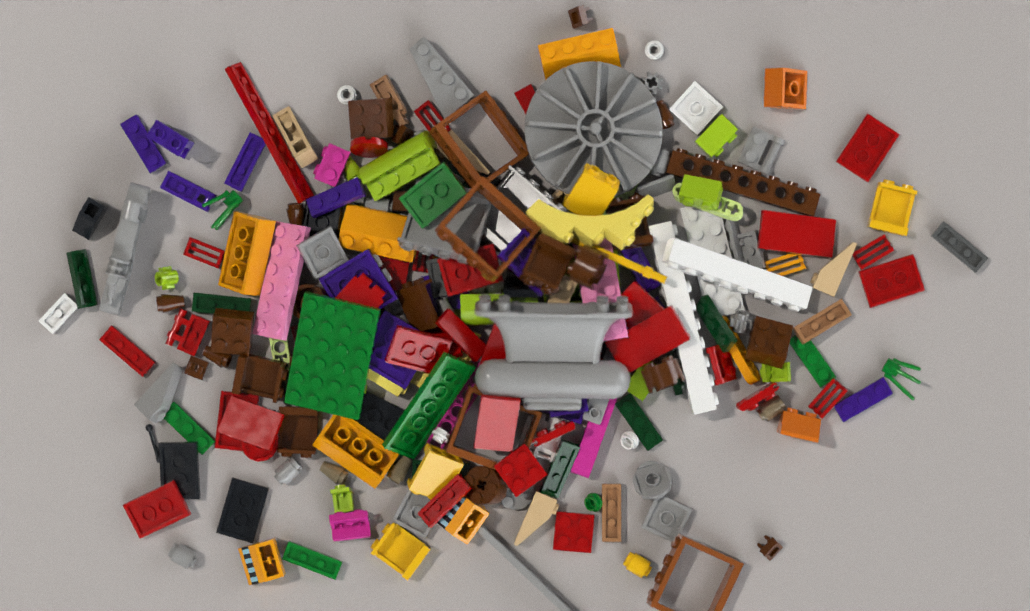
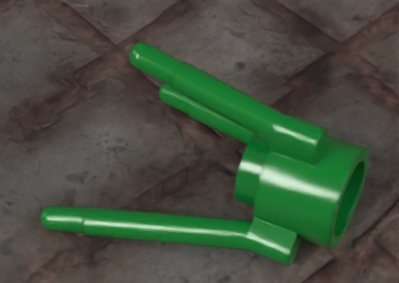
(232, 201)
(892, 367)

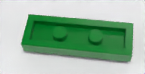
(812, 361)
(188, 428)
(312, 560)

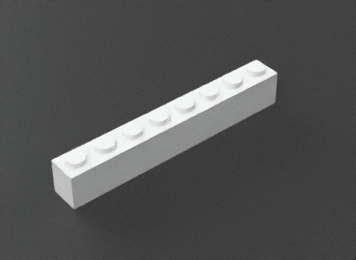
(736, 274)

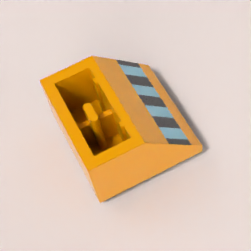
(464, 519)
(262, 561)

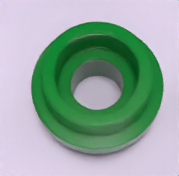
(593, 502)

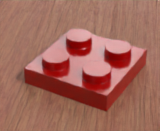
(520, 469)
(573, 532)

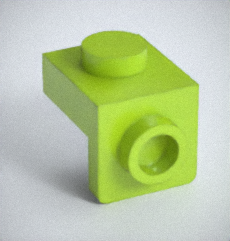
(775, 374)
(342, 499)

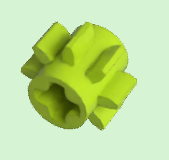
(166, 277)

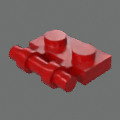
(193, 334)

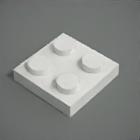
(695, 108)

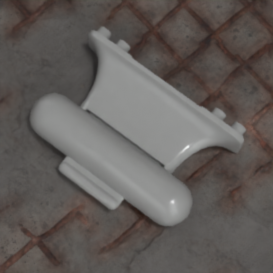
(553, 352)

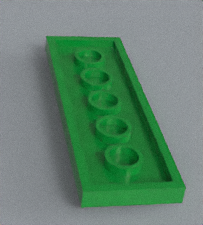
(429, 405)

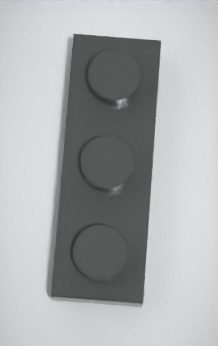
(959, 247)

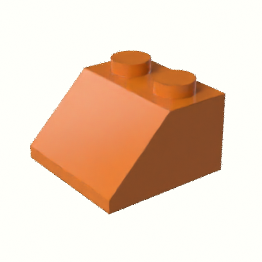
(785, 88)
(799, 425)

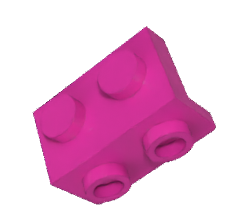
(332, 165)
(350, 525)

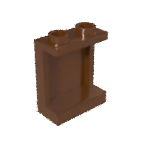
(642, 233)
(546, 264)
(418, 304)
(260, 377)
(298, 431)

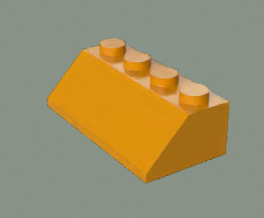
(582, 48)
(374, 230)
(246, 253)
(355, 449)

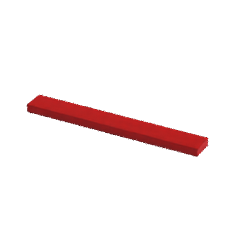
(269, 132)

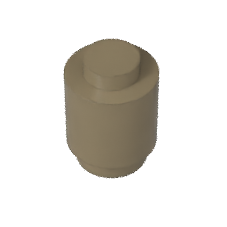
(770, 408)

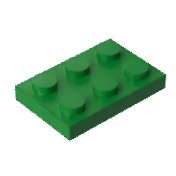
(433, 195)

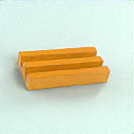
(800, 260)

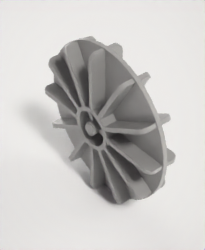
(594, 118)

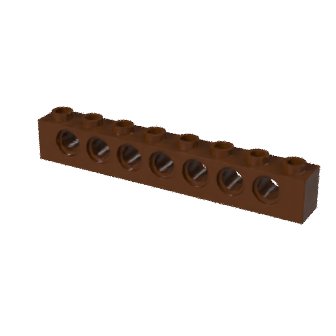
(810, 197)

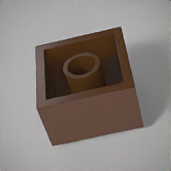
(371, 118)
(232, 331)
(768, 342)

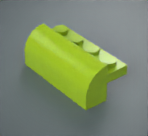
(400, 165)
(468, 307)

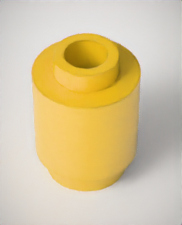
(637, 564)

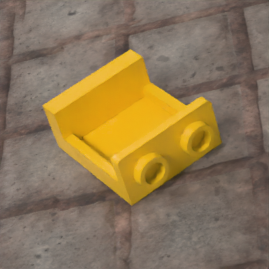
(591, 192)
(892, 207)
(434, 471)
(400, 549)

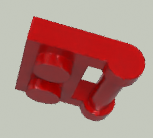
(721, 364)

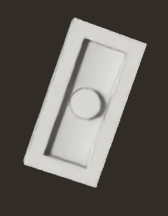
(58, 313)

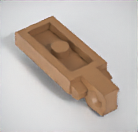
(384, 89)

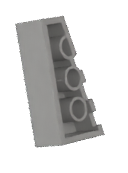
(442, 81)

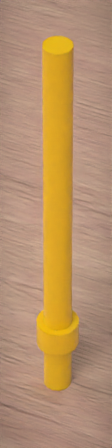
(646, 271)

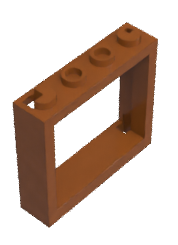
(455, 154)
(505, 206)
(473, 456)
(670, 561)

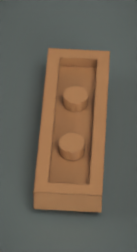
(822, 321)
(611, 512)

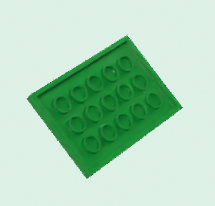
(332, 355)

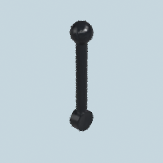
(149, 428)

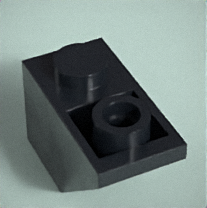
(89, 217)

